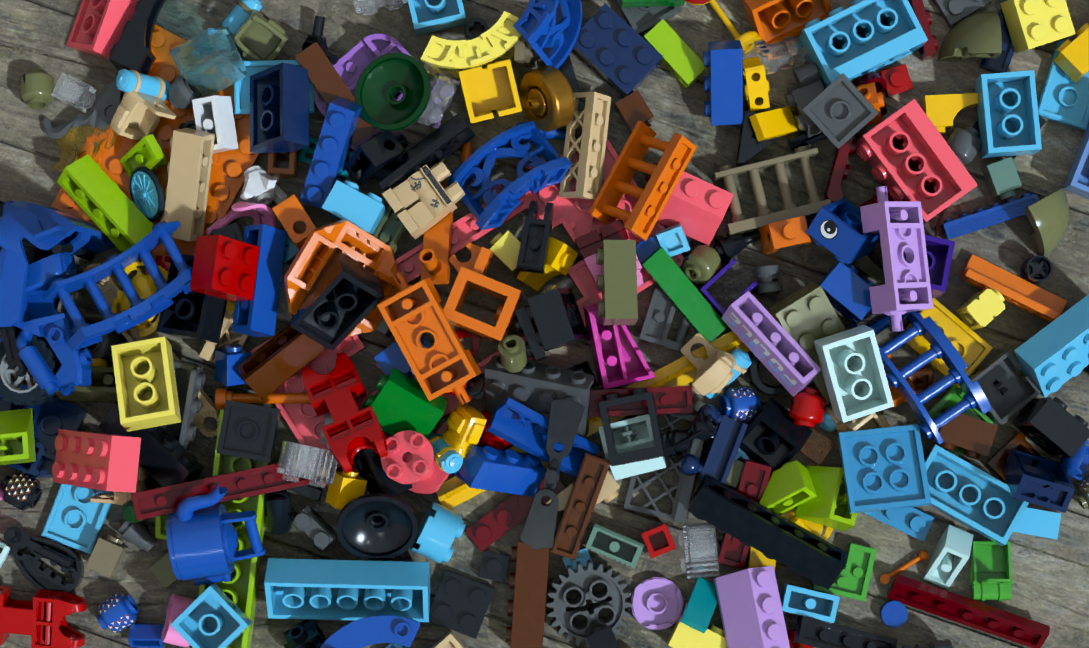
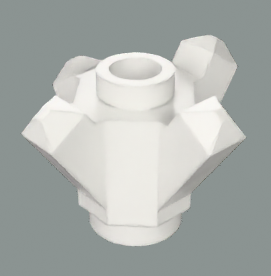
(261, 187)

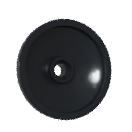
(377, 526)

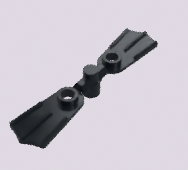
(562, 428)

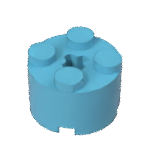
(438, 533)

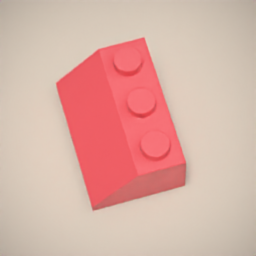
(100, 25)
(697, 207)

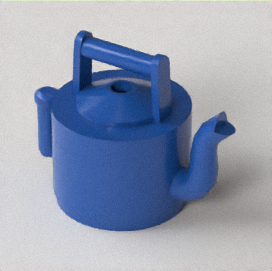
(205, 541)

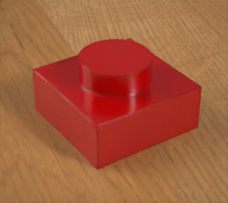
(897, 80)

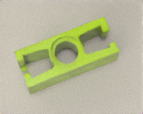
(676, 54)

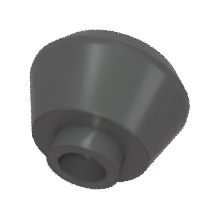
(182, 93)

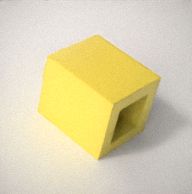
(506, 249)

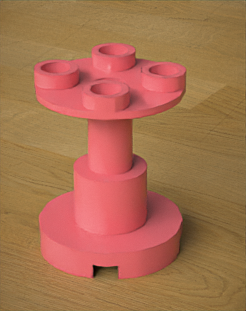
(412, 462)

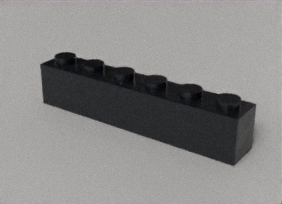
(767, 532)

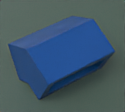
(146, 635)

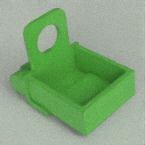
(990, 571)

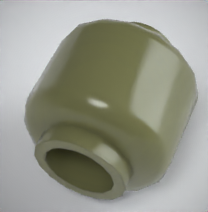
(36, 88)
(701, 264)

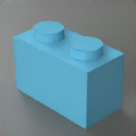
(809, 603)

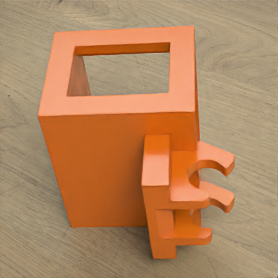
(473, 275)

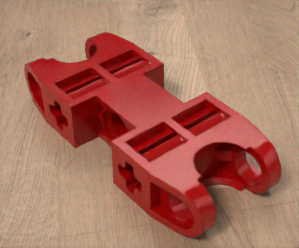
(351, 428)
(41, 618)

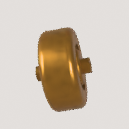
(547, 98)

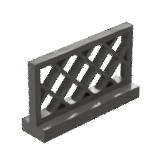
(685, 487)

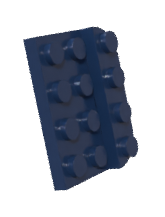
(47, 419)

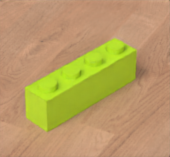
(104, 203)

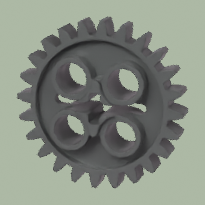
(583, 580)

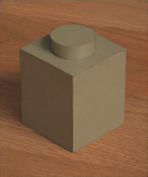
(107, 555)

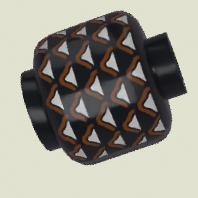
(21, 490)

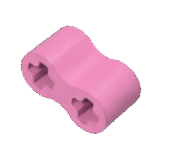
(176, 606)

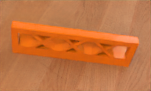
(1013, 289)

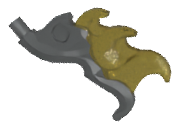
(87, 131)

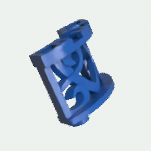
(540, 31)
(508, 146)
(374, 630)

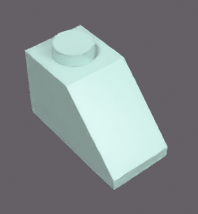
(949, 557)

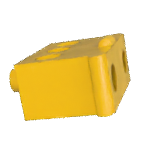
(755, 84)

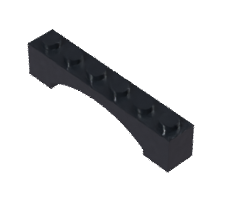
(134, 46)

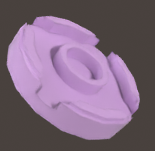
(657, 603)

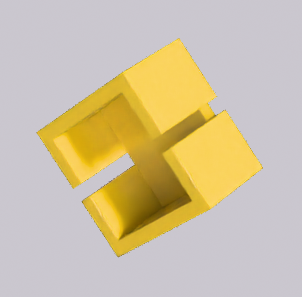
(489, 90)

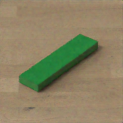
(684, 294)

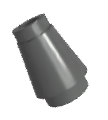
(137, 535)

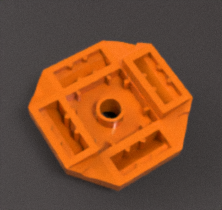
(352, 243)

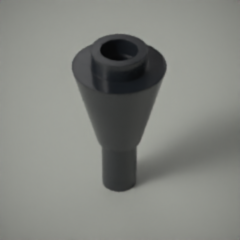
(731, 246)

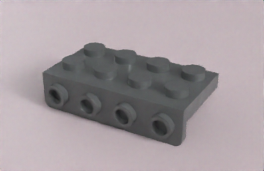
(188, 381)
(537, 387)

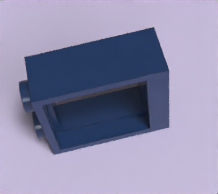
(1038, 483)

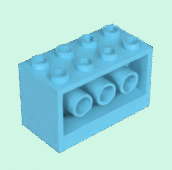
(872, 52)

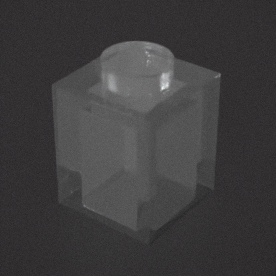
(74, 92)

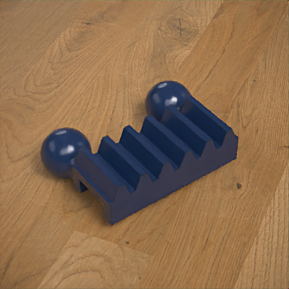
(721, 450)

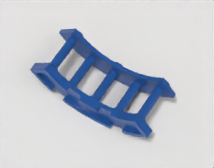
(140, 309)
(939, 348)

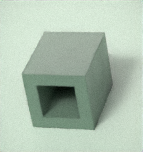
(1002, 178)

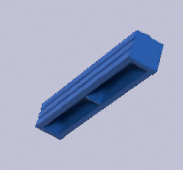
(986, 218)

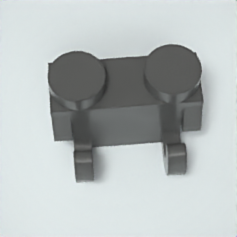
(315, 527)

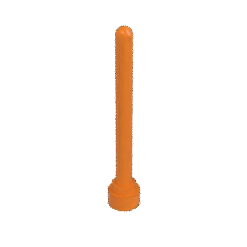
(223, 394)

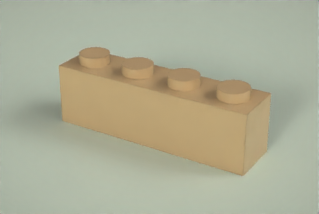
(188, 182)

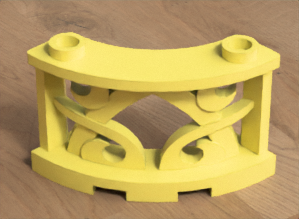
(461, 54)

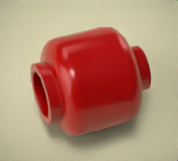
(807, 408)

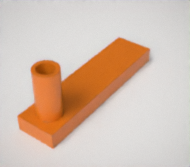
(437, 250)

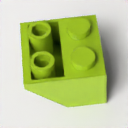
(17, 437)
(830, 504)

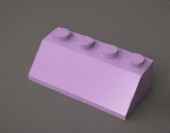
(751, 609)

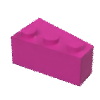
(614, 352)

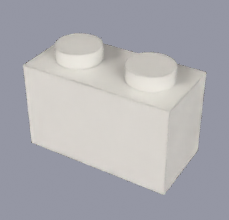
(216, 116)

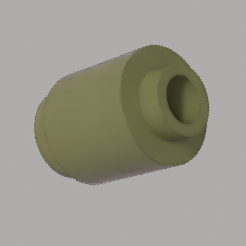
(512, 353)

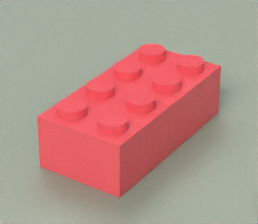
(96, 460)

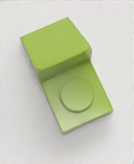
(146, 154)

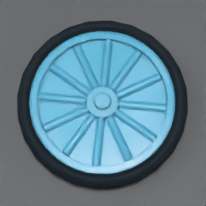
(147, 193)

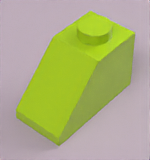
(788, 488)

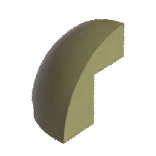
(973, 37)
(1049, 221)

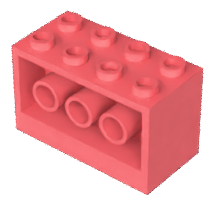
(925, 150)

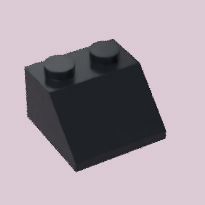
(773, 436)

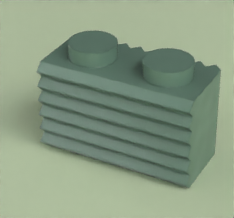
(614, 545)

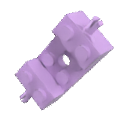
(908, 281)

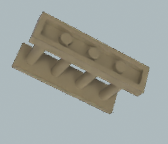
(739, 222)

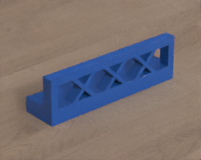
(532, 438)

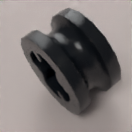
(471, 24)

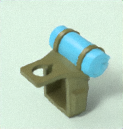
(253, 33)

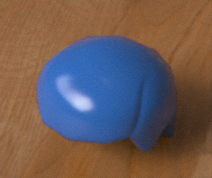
(1077, 465)

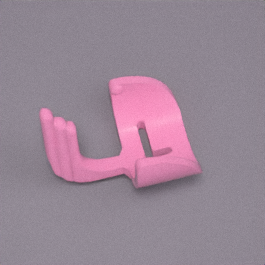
(242, 209)

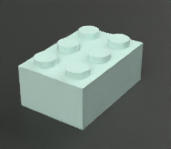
(854, 373)

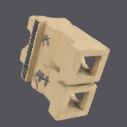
(422, 199)

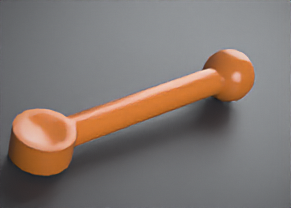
(885, 578)

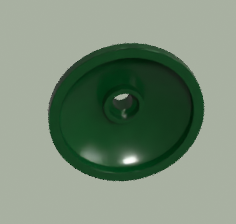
(381, 85)

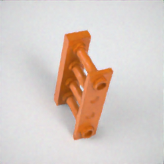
(658, 189)

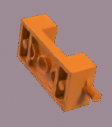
(444, 365)

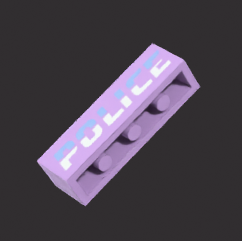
(771, 343)

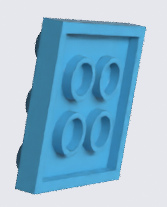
(884, 468)

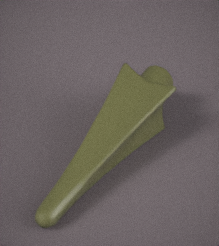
(868, 267)

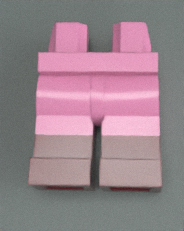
(588, 245)

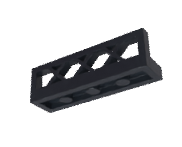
(428, 151)

